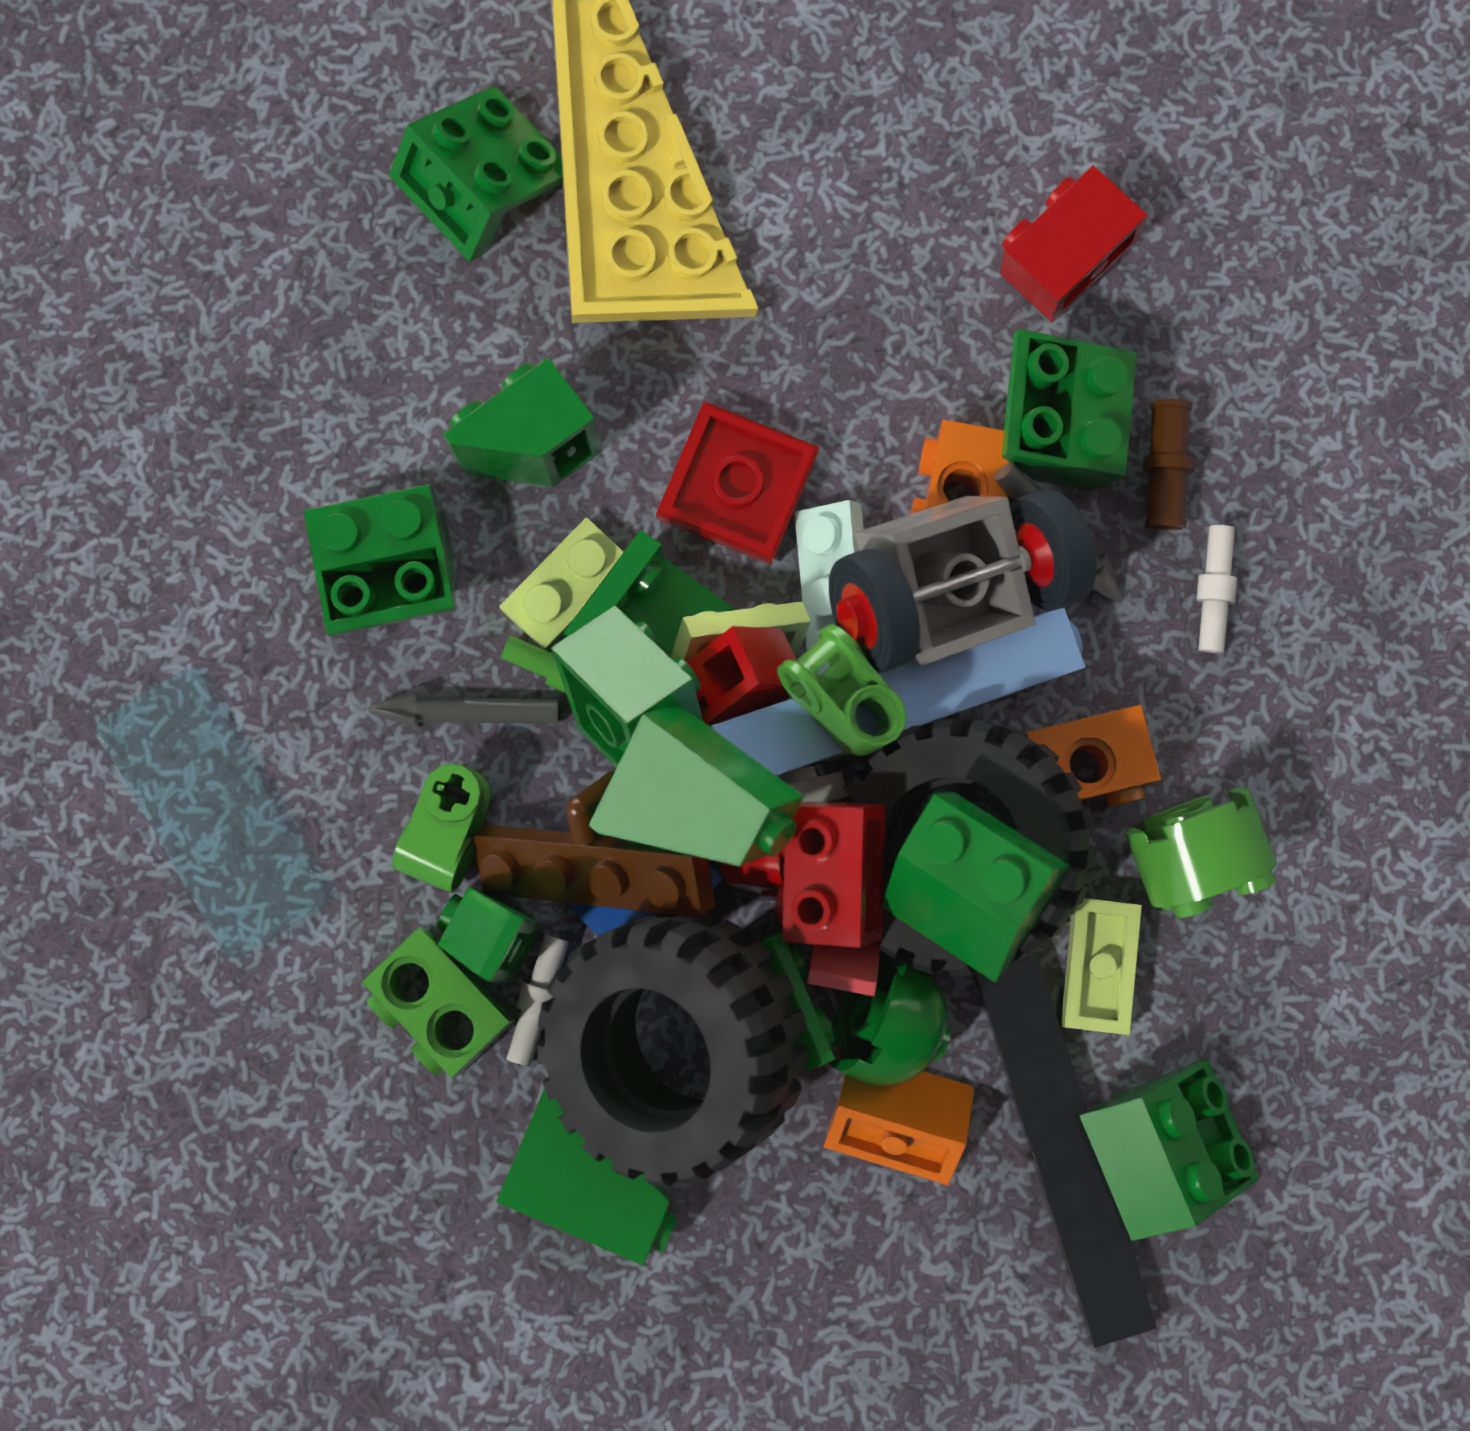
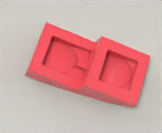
(845, 967)

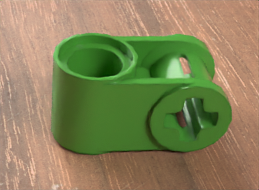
(840, 689)
(439, 835)

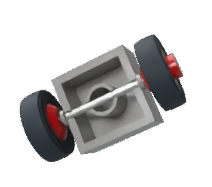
(960, 575)

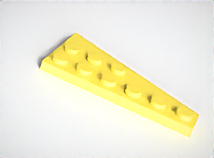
(633, 192)

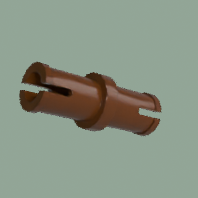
(1168, 464)

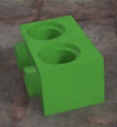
(449, 990)

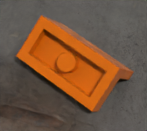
(904, 1126)

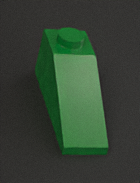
(487, 935)

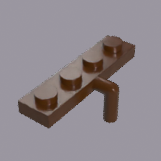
(591, 866)

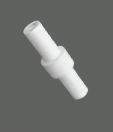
(1216, 588)
(531, 998)

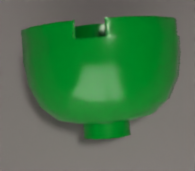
(896, 1030)

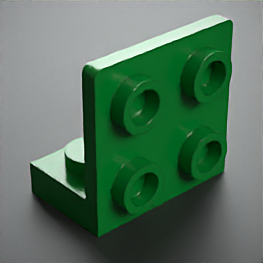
(473, 167)
(649, 591)

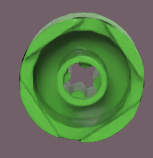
(1202, 853)

